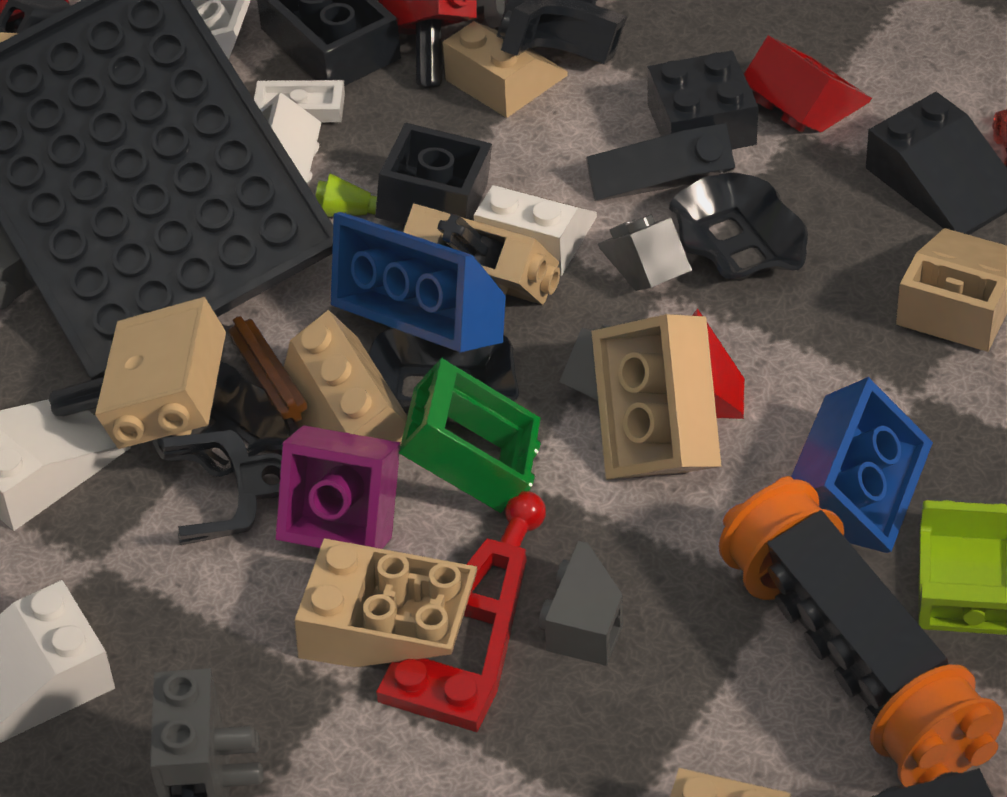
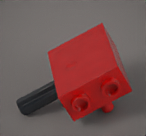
(425, 20)

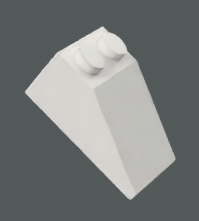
(47, 457)
(47, 660)

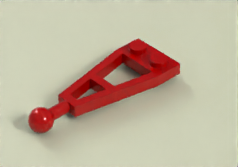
(451, 692)

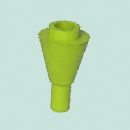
(342, 196)

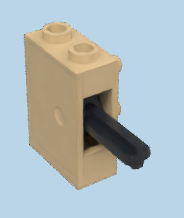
(512, 260)
(155, 377)

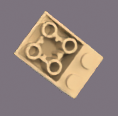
(956, 289)
(380, 606)

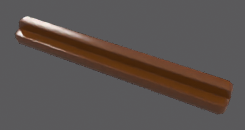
(267, 369)

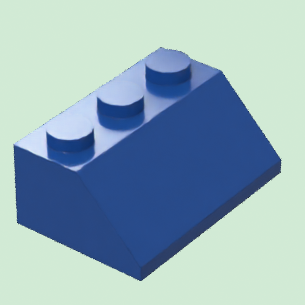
(864, 462)

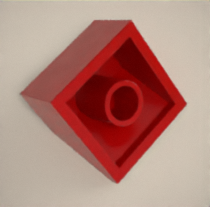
(801, 87)

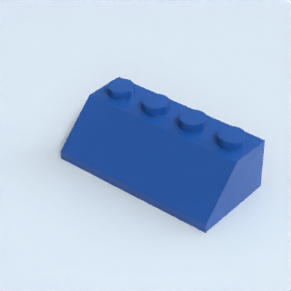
(414, 285)

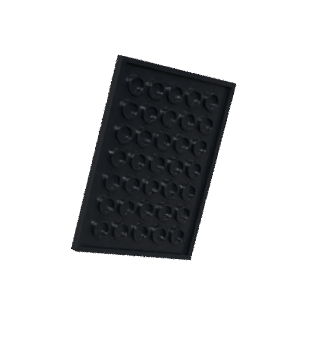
(143, 171)

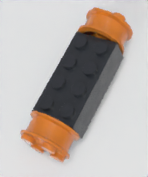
(916, 702)

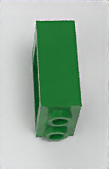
(457, 395)

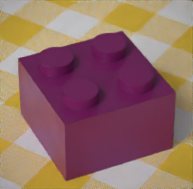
(337, 488)

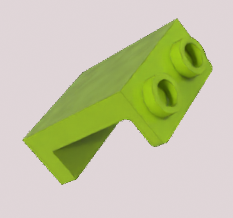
(963, 567)

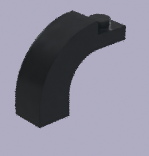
(563, 26)

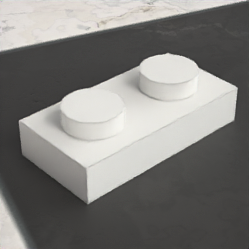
(318, 97)

